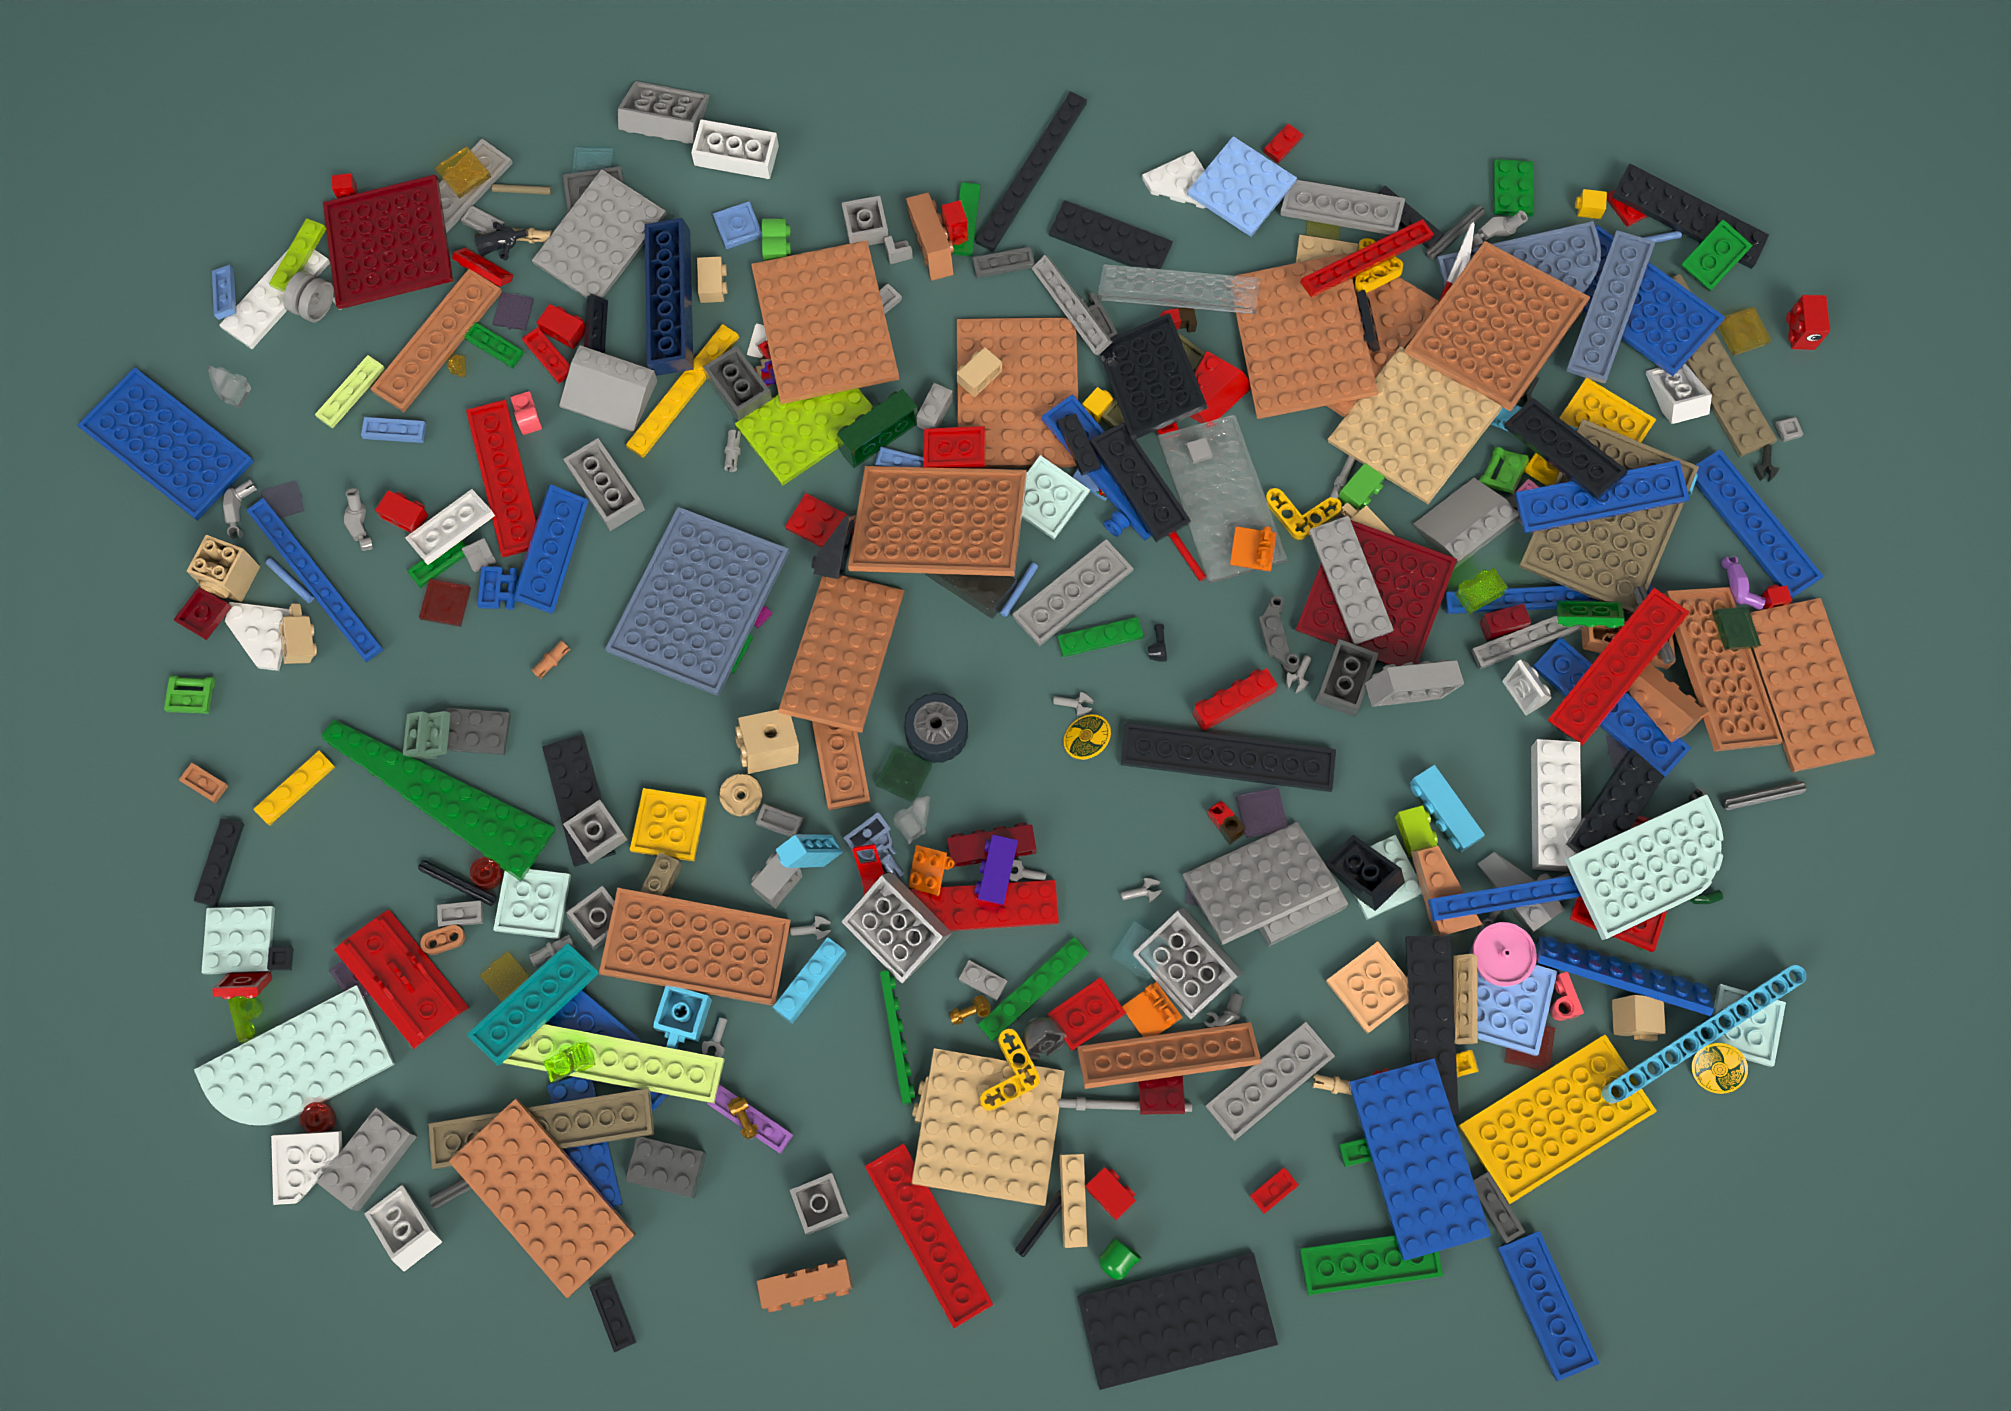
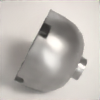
(1042, 1036)

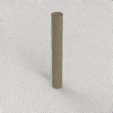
(521, 189)

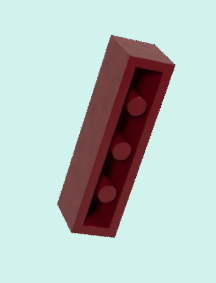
(970, 848)

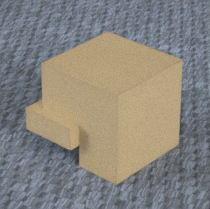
(1638, 1017)

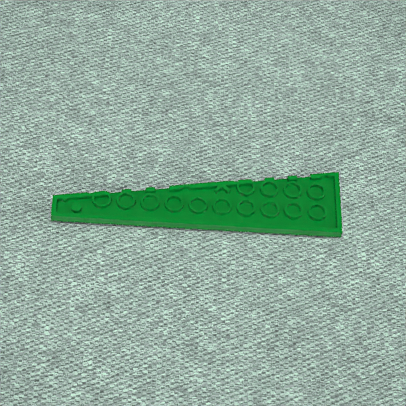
(481, 820)

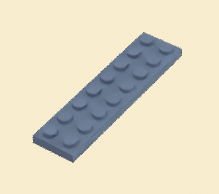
(1610, 307)

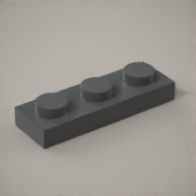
(1003, 262)
(1497, 1208)

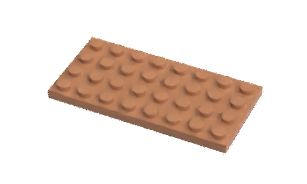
(1398, 315)
(842, 652)
(1723, 679)
(1808, 686)
(695, 947)
(542, 1198)

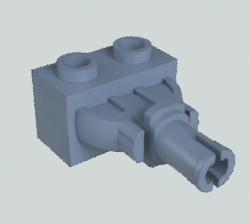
(875, 832)

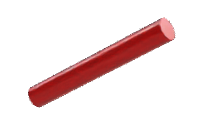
(1187, 556)

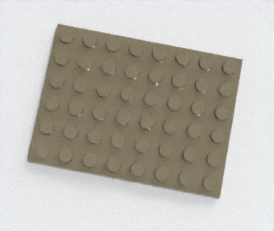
(1611, 553)

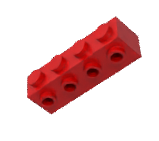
(1235, 699)

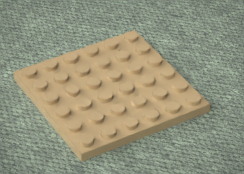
(1415, 426)
(984, 1151)

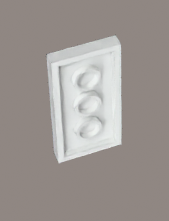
(449, 526)

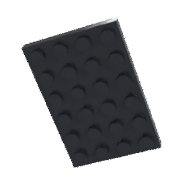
(1152, 377)

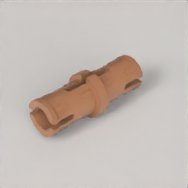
(550, 659)

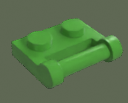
(1509, 473)
(187, 700)

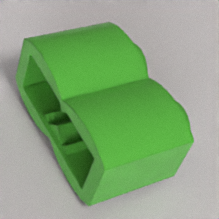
(775, 239)

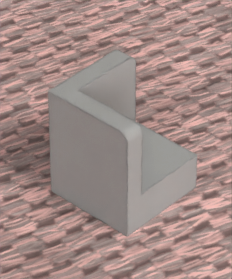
(897, 251)
(479, 555)

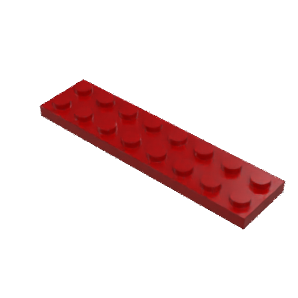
(503, 476)
(1618, 666)
(1024, 905)
(929, 1237)

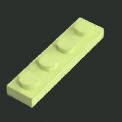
(350, 391)

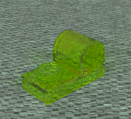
(244, 1028)
(571, 1060)

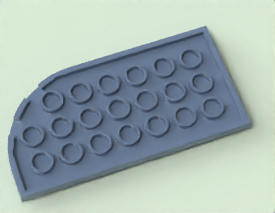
(1563, 253)

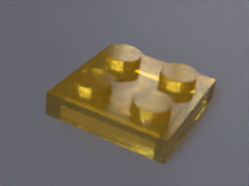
(463, 172)
(1744, 331)

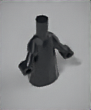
(502, 238)

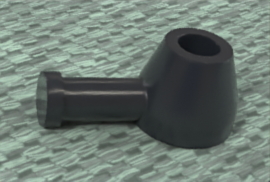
(1157, 651)

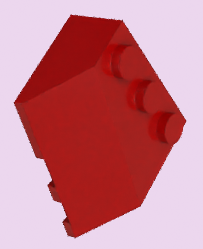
(1220, 385)

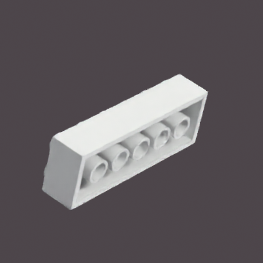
(1554, 802)

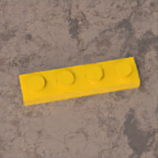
(294, 788)

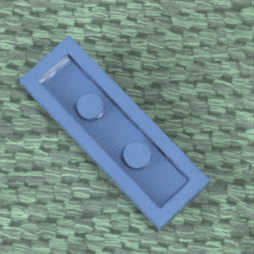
(223, 292)
(393, 430)

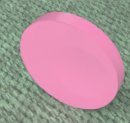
(1504, 954)

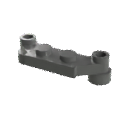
(1275, 638)

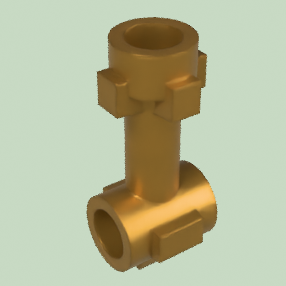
(981, 1007)
(737, 1107)

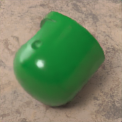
(1118, 1259)

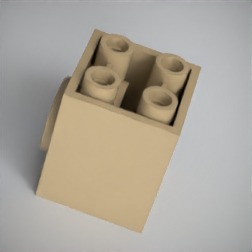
(223, 569)
(766, 741)

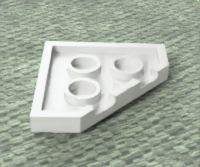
(1175, 178)
(258, 632)
(300, 1162)

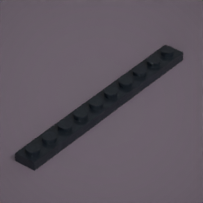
(1031, 171)

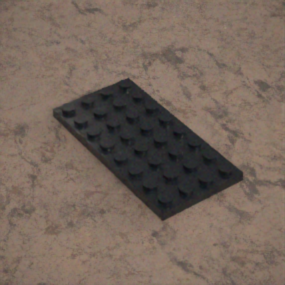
(1177, 1321)

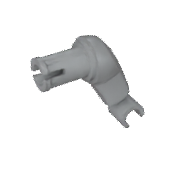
(1499, 227)
(232, 504)
(355, 517)

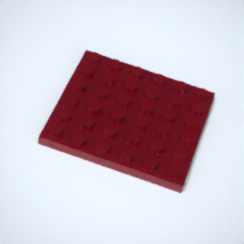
(387, 242)
(1410, 586)

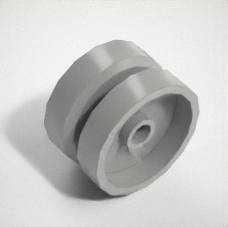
(308, 296)

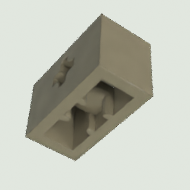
(662, 875)

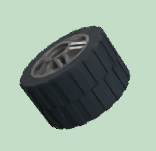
(932, 712)

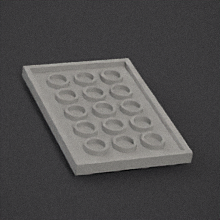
(598, 236)
(1260, 883)

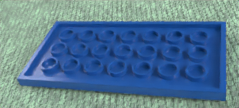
(1665, 318)
(165, 443)
(1419, 1159)

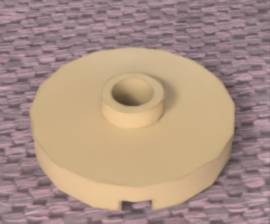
(740, 784)

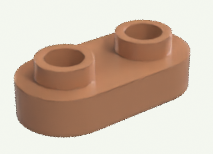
(443, 939)

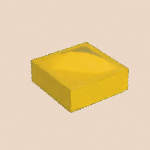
(1466, 1063)

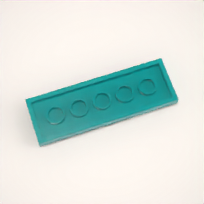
(532, 1004)

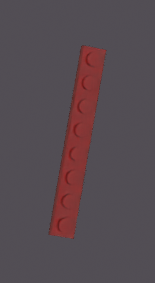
(1366, 258)

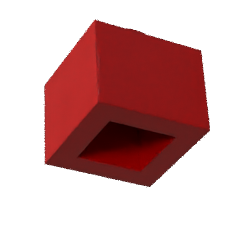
(344, 185)
(1776, 596)

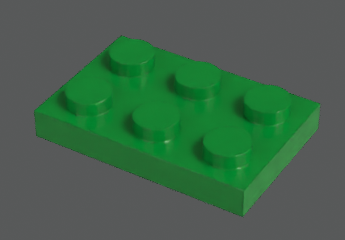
(1513, 187)
(1716, 255)
(1590, 613)

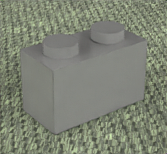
(934, 407)

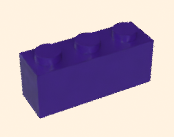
(996, 869)

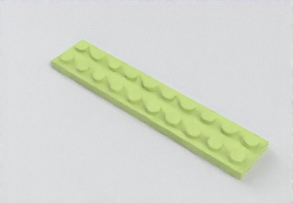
(627, 1063)

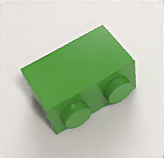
(1362, 487)

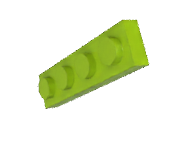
(298, 254)

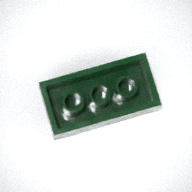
(877, 428)

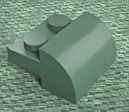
(426, 734)

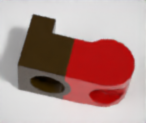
(1183, 318)
(1226, 822)

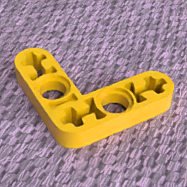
(1389, 269)
(1297, 519)
(1018, 1079)

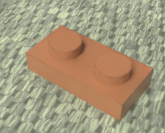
(203, 782)

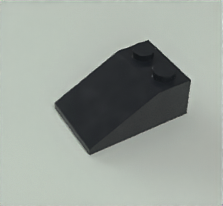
(833, 555)
(1365, 872)

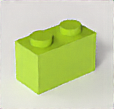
(1415, 829)

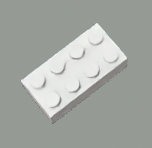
(735, 149)

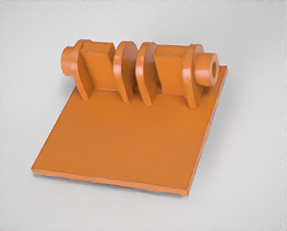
(1253, 548)
(928, 869)
(1152, 1011)

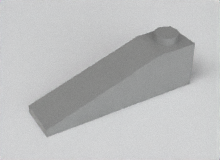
(1502, 874)

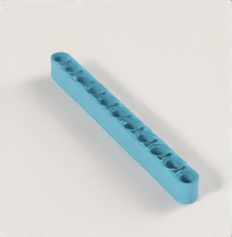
(1713, 1029)

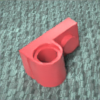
(526, 413)
(1564, 987)

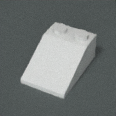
(1681, 395)
(1526, 687)
(402, 1228)

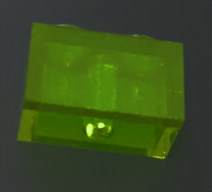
(1481, 590)

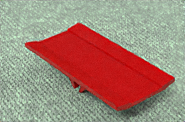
(400, 978)

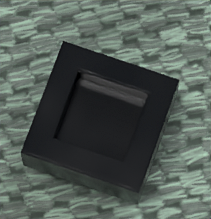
(280, 958)

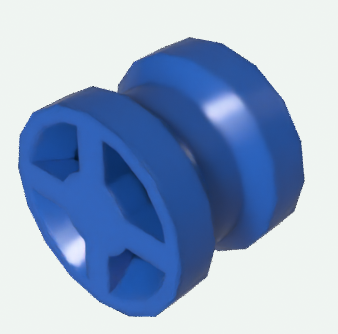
(1116, 523)

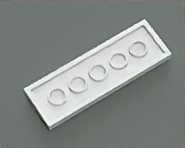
(264, 305)

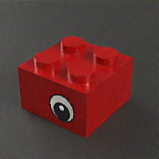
(1808, 322)

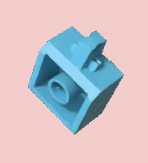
(691, 1024)

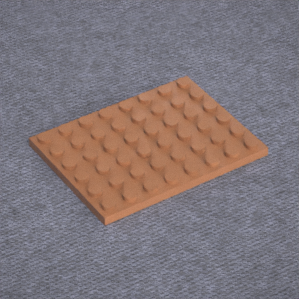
(824, 322)
(1497, 325)
(1304, 347)
(1034, 378)
(938, 521)

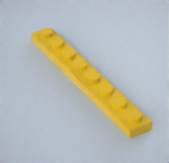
(680, 393)

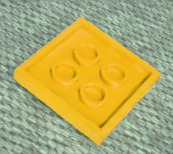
(668, 824)

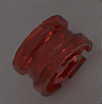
(486, 873)
(317, 1118)

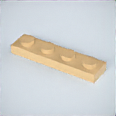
(1465, 999)
(1073, 1200)

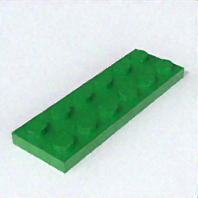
(1363, 1265)

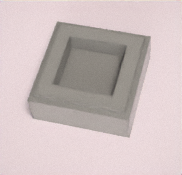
(1789, 429)
(1199, 450)

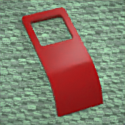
(869, 871)

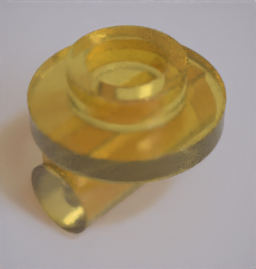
(457, 365)

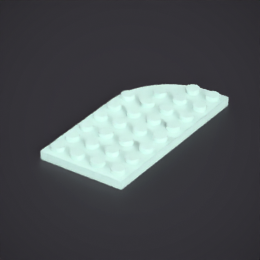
(1649, 867)
(298, 1062)

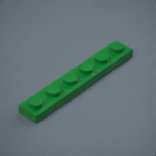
(1033, 989)
(899, 1046)

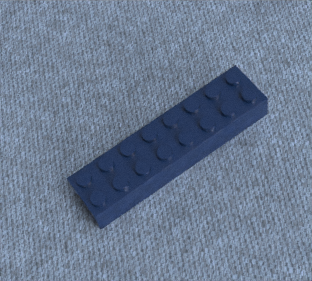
(668, 297)

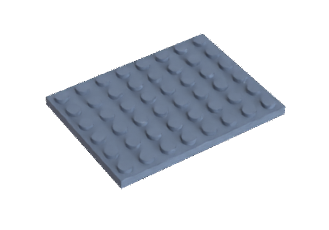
(697, 601)

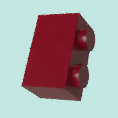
(1504, 622)

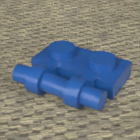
(490, 587)

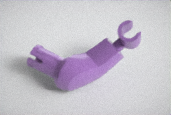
(1739, 584)

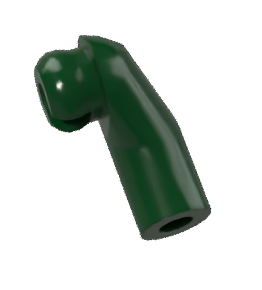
(1708, 898)

